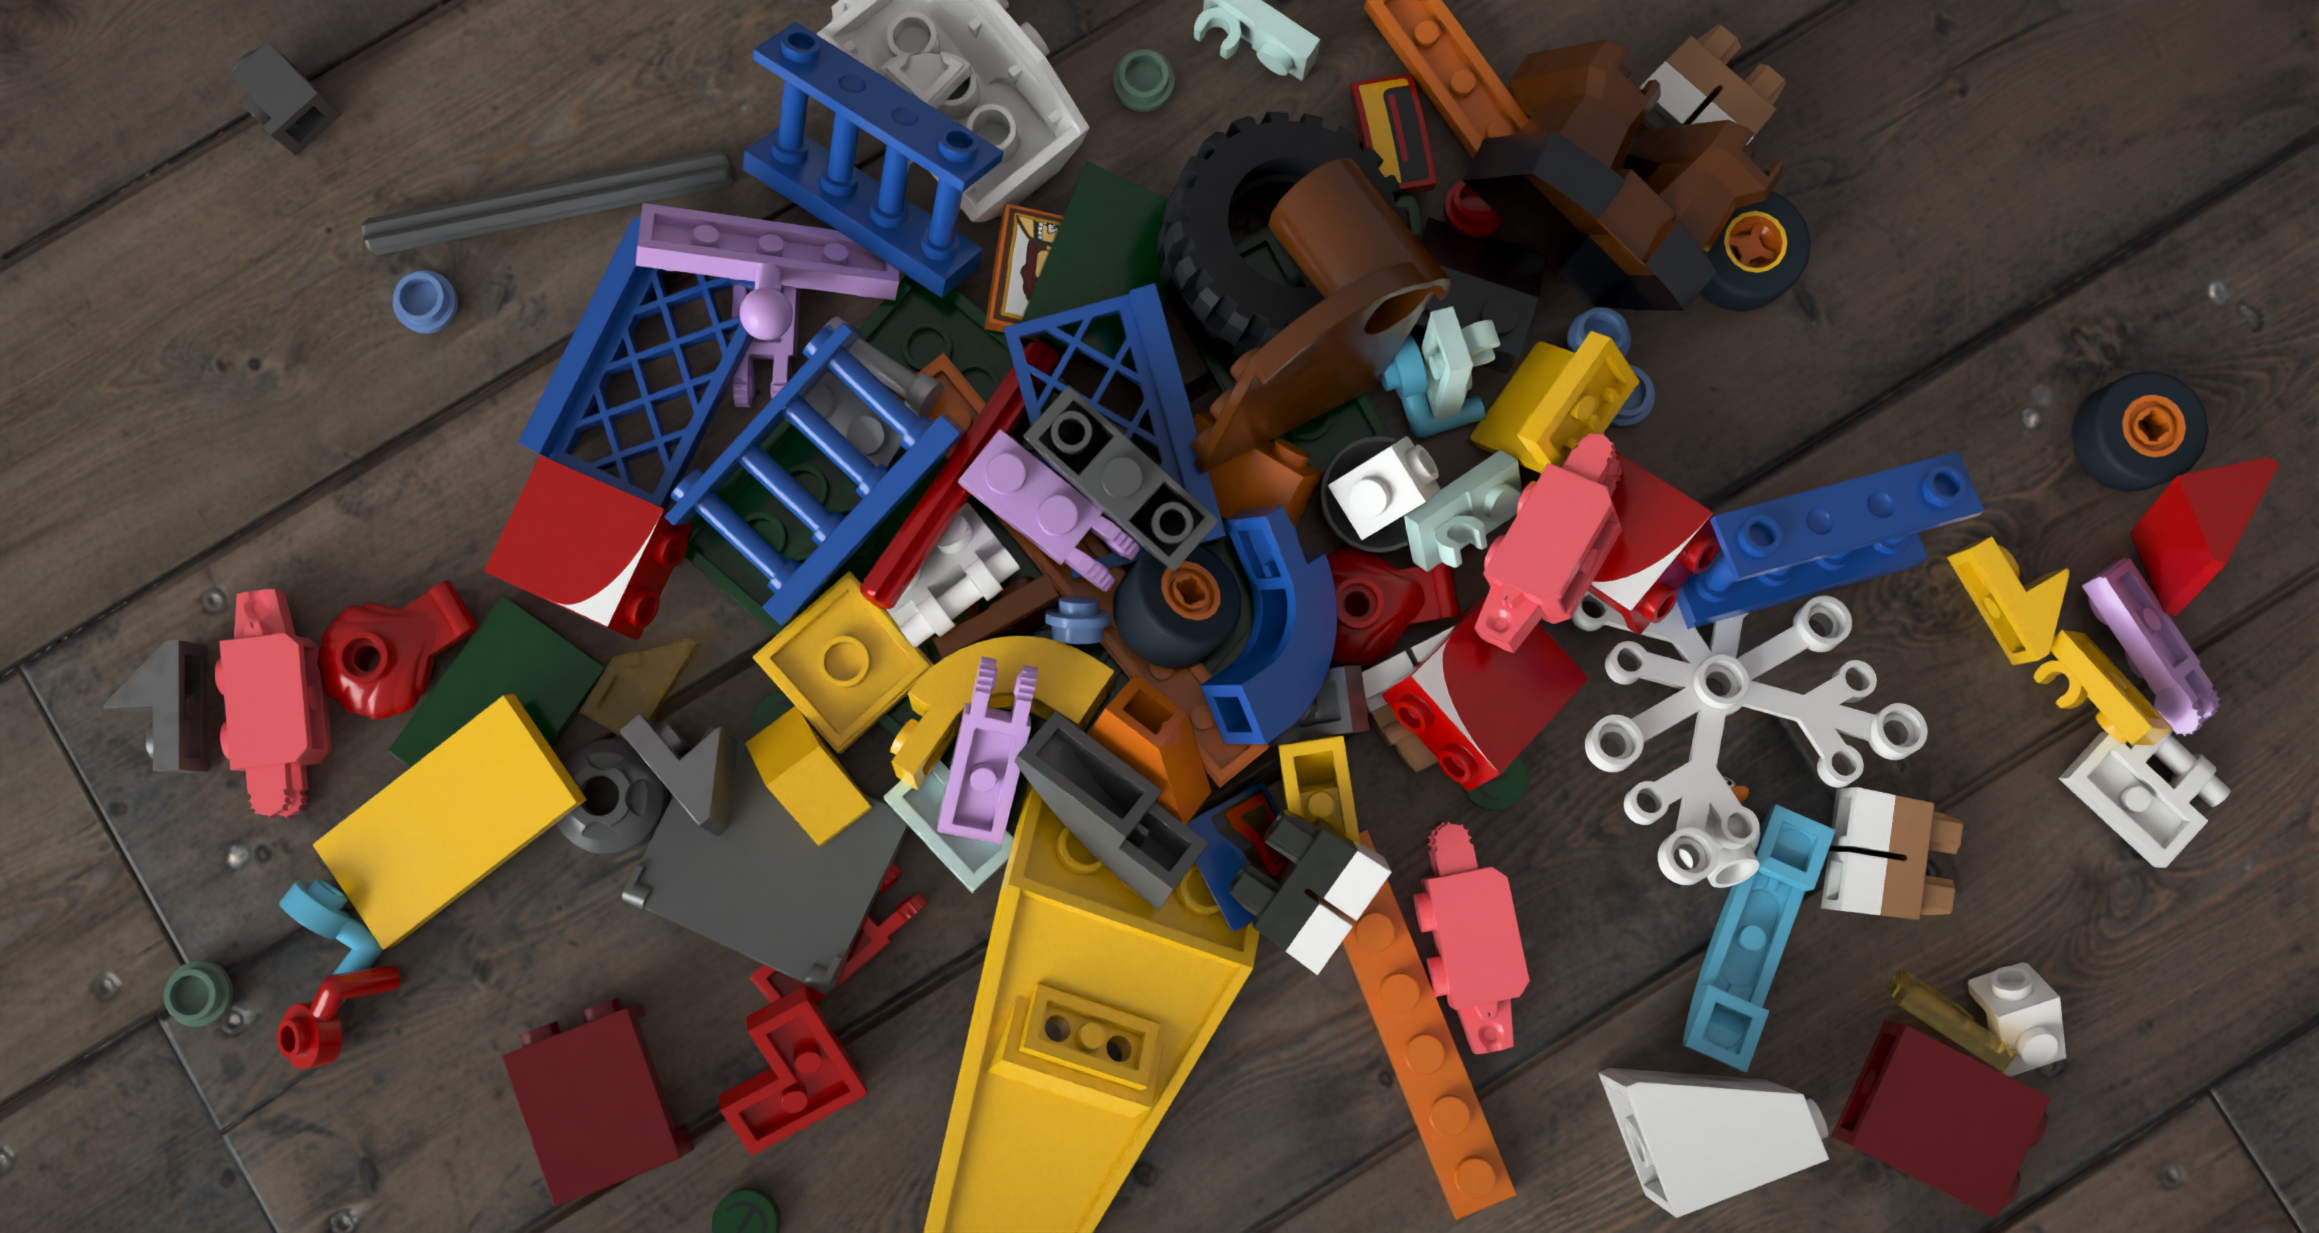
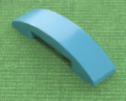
(1751, 937)

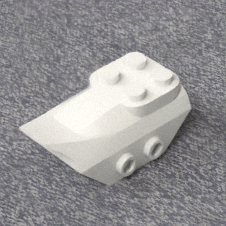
(1006, 100)

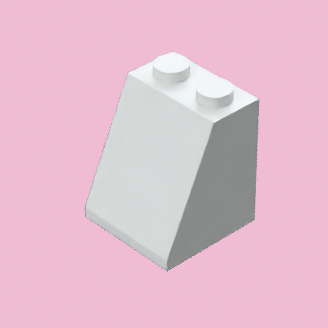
(1711, 1134)

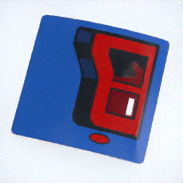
(1234, 836)

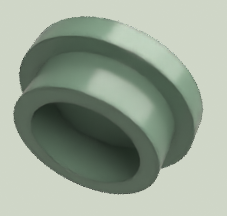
(1143, 80)
(198, 993)

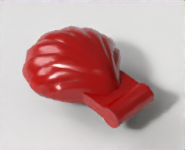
(1390, 603)
(383, 656)

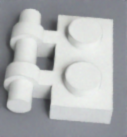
(954, 576)
(2139, 802)

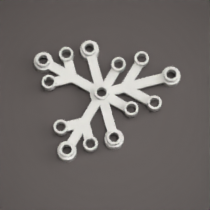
(1699, 779)

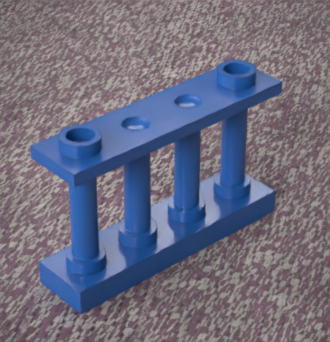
(846, 197)
(878, 486)
(1827, 538)

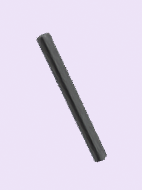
(548, 202)

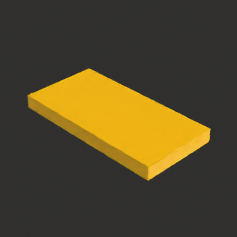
(449, 821)

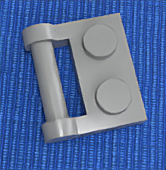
(856, 419)

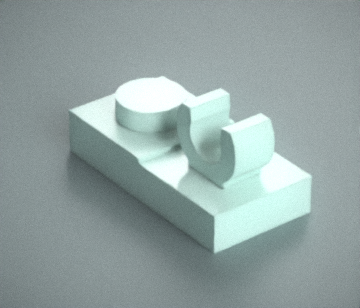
(1276, 38)
(1450, 356)
(1464, 512)
(967, 858)

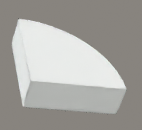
(928, 75)

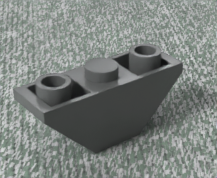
(1120, 479)

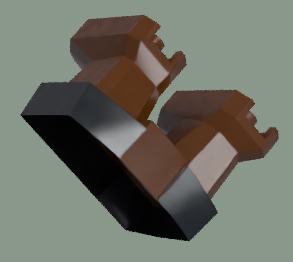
(1610, 231)

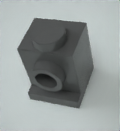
(282, 98)

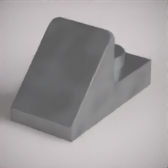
(176, 691)
(1335, 710)
(696, 778)

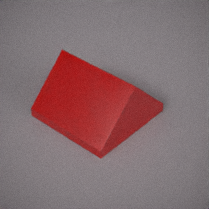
(2197, 527)

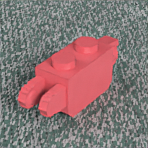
(1553, 545)
(272, 704)
(1474, 939)

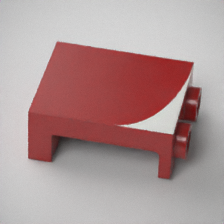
(589, 548)
(1658, 549)
(1482, 702)

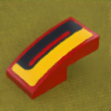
(1394, 126)

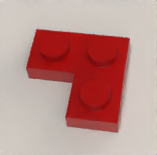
(806, 1079)

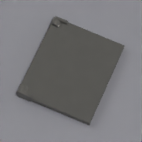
(767, 881)

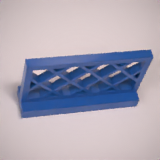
(596, 356)
(1154, 372)

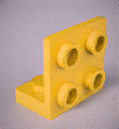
(1557, 401)

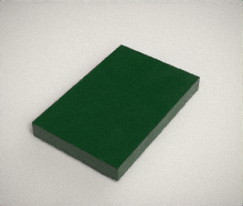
(1099, 254)
(504, 656)

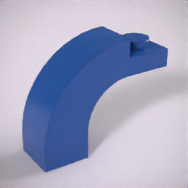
(1289, 635)

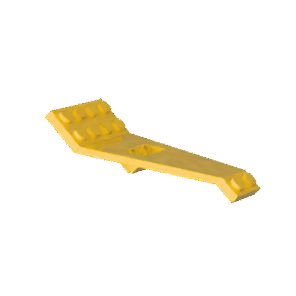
(1056, 1126)

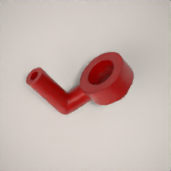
(312, 1029)

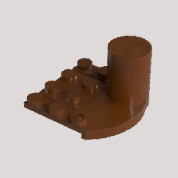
(1374, 293)

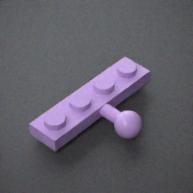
(761, 253)

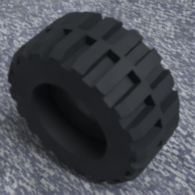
(1229, 170)

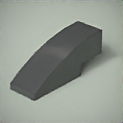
(1110, 809)

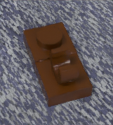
(1015, 614)

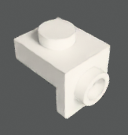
(1386, 486)
(2023, 1014)

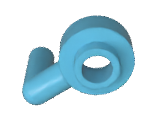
(1409, 379)
(322, 911)

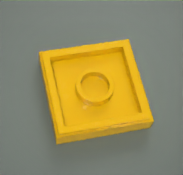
(843, 663)

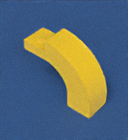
(1065, 683)

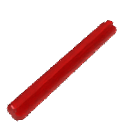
(945, 496)

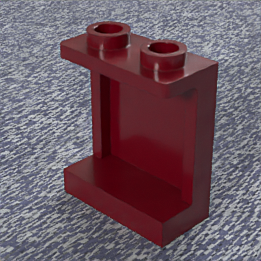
(594, 1102)
(1943, 1118)

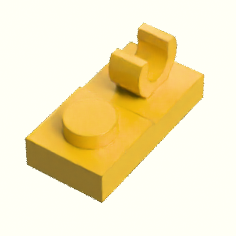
(2091, 674)

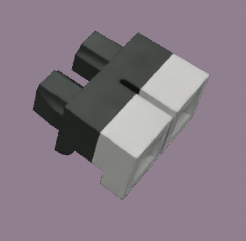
(1315, 890)

